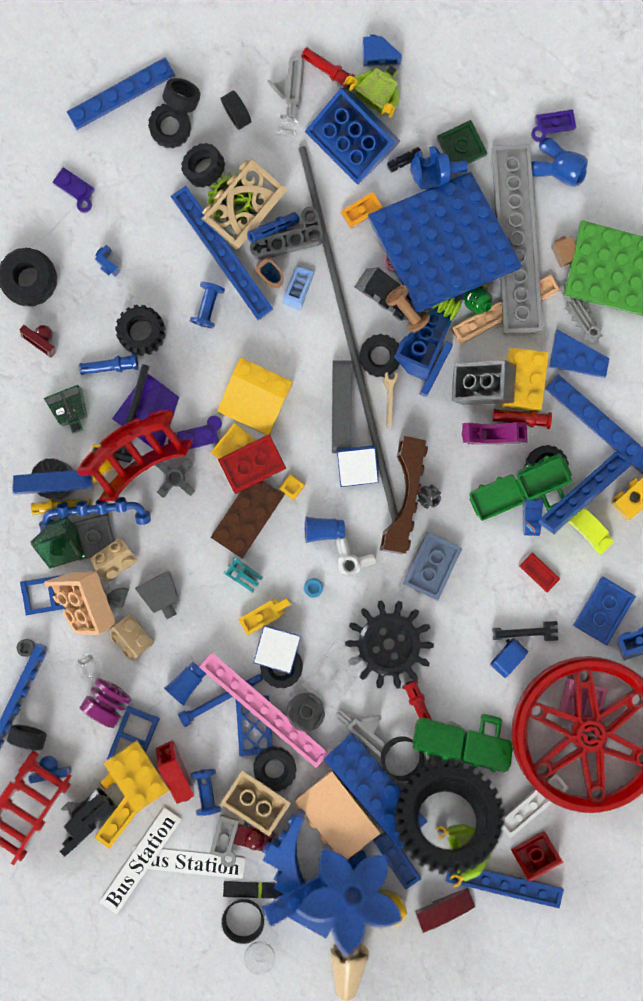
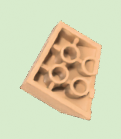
(84, 602)

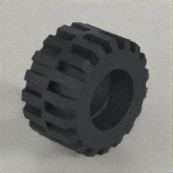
(134, 315)

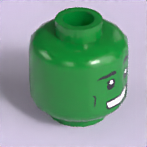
(478, 300)

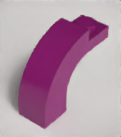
(494, 433)

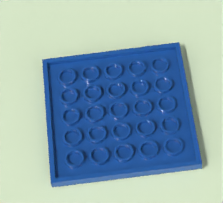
(444, 242)

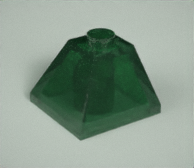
(58, 543)

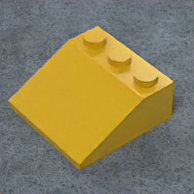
(254, 396)

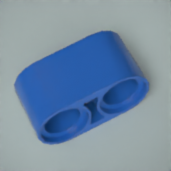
(509, 657)

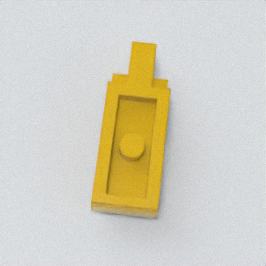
(263, 615)

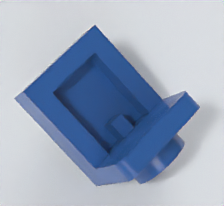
(107, 266)

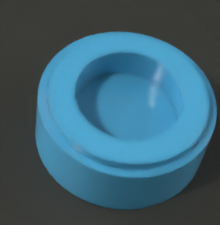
(313, 587)

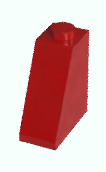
(174, 772)

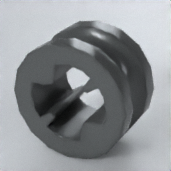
(19, 647)

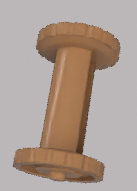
(399, 298)

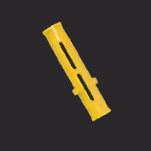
(43, 507)

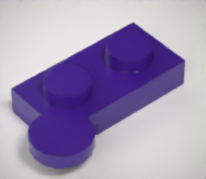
(202, 435)

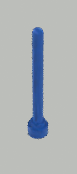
(187, 717)

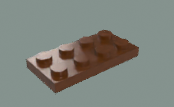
(247, 517)

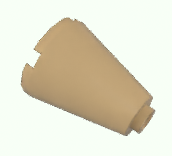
(348, 970)

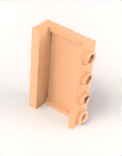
(337, 816)

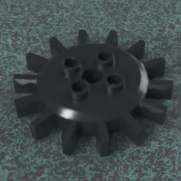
(407, 650)

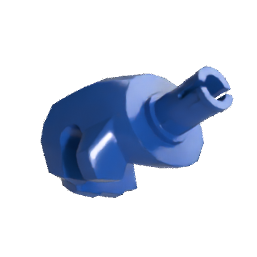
(435, 170)

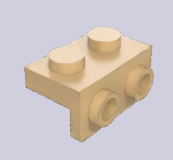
(113, 559)
(130, 637)

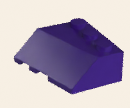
(154, 398)

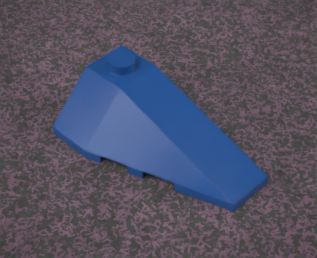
(421, 347)

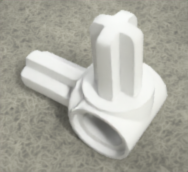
(357, 562)

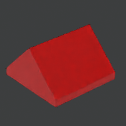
(536, 856)

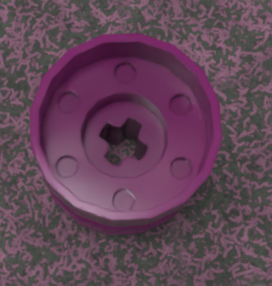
(107, 699)

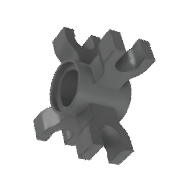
(184, 467)

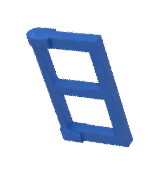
(26, 599)
(120, 734)

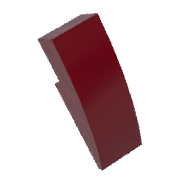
(444, 910)

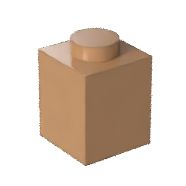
(564, 250)

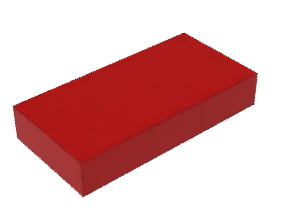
(539, 572)

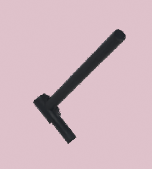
(123, 454)

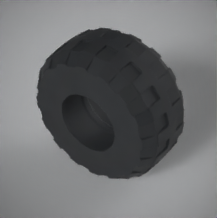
(20, 260)

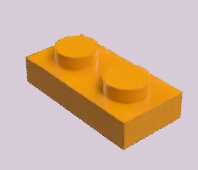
(359, 210)

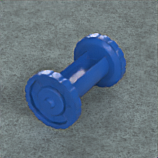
(207, 304)
(205, 792)

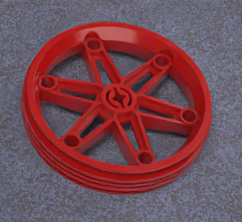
(523, 711)

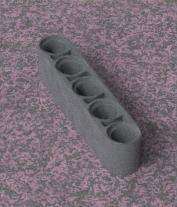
(341, 404)

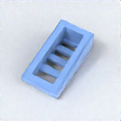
(294, 298)

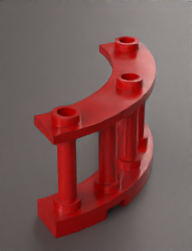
(123, 437)
(6, 802)

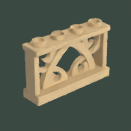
(269, 200)

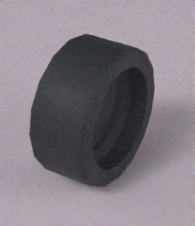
(183, 87)
(236, 110)
(26, 737)

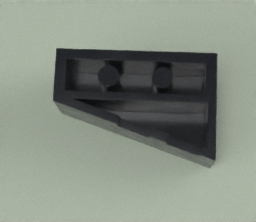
(377, 286)

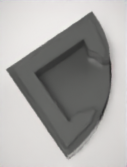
(118, 596)

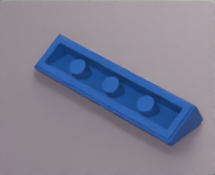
(51, 482)

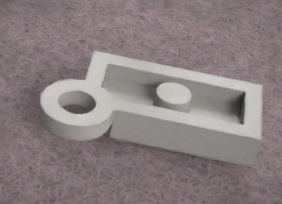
(224, 839)

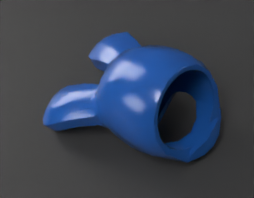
(567, 167)

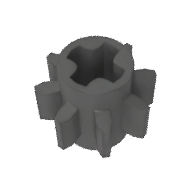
(429, 496)

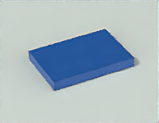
(604, 610)

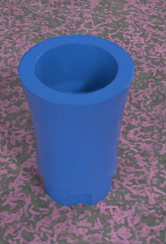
(323, 529)
(185, 683)

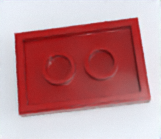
(252, 464)

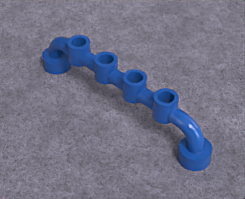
(82, 509)

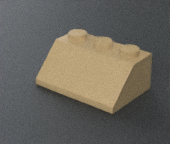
(255, 803)

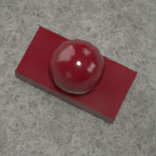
(39, 338)
(252, 837)

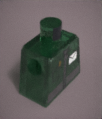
(68, 407)

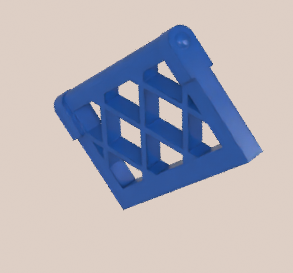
(268, 734)

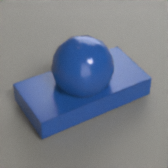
(51, 765)

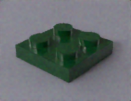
(462, 143)

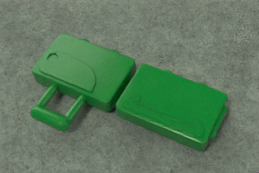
(532, 482)
(472, 748)

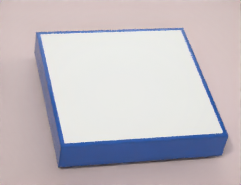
(357, 466)
(277, 649)

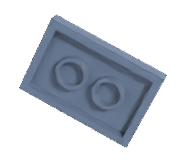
(432, 566)

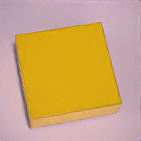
(292, 487)

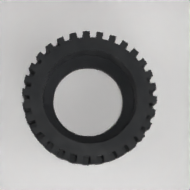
(470, 787)

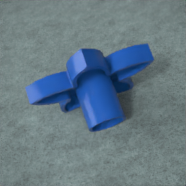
(350, 898)

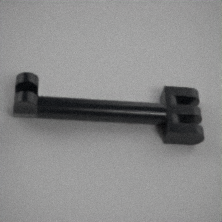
(546, 631)

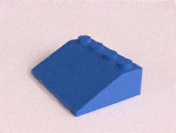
(352, 135)

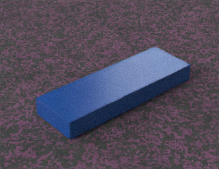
(436, 369)
(397, 861)

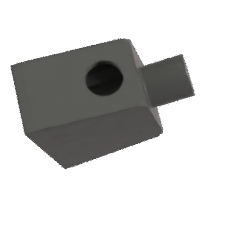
(160, 594)

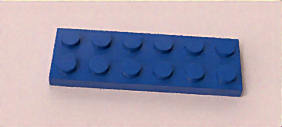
(367, 783)

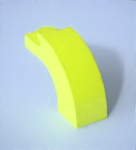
(592, 530)

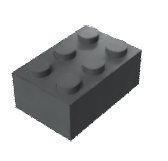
(483, 382)

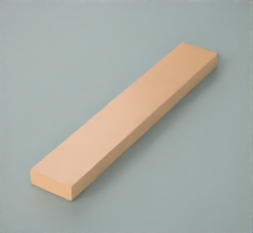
(480, 323)

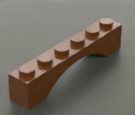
(410, 456)

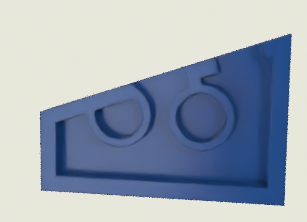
(577, 357)

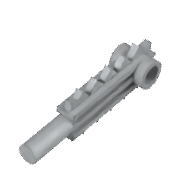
(580, 314)

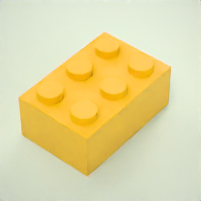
(529, 379)
(136, 776)

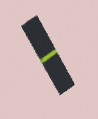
(250, 890)

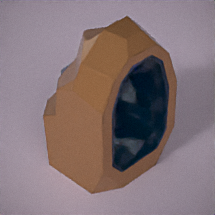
(270, 273)

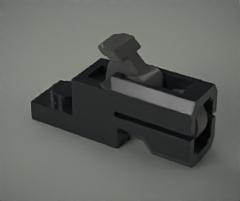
(83, 816)

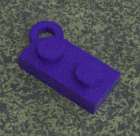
(553, 123)
(75, 188)

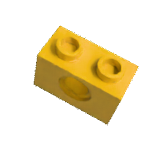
(622, 499)

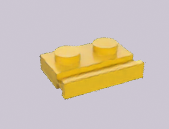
(232, 440)

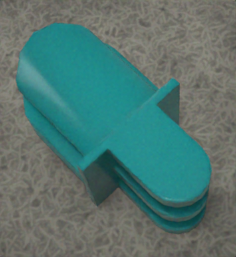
(232, 567)

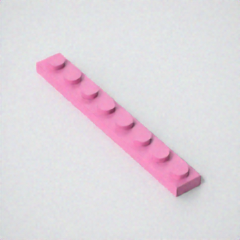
(263, 709)

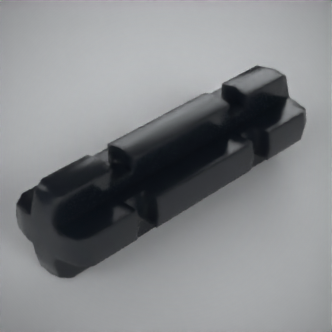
(402, 160)

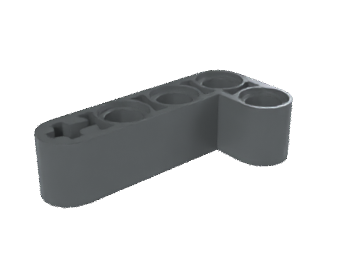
(286, 238)

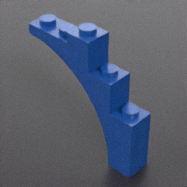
(283, 856)

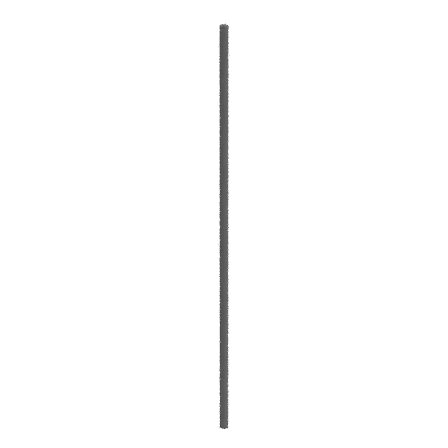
(349, 336)

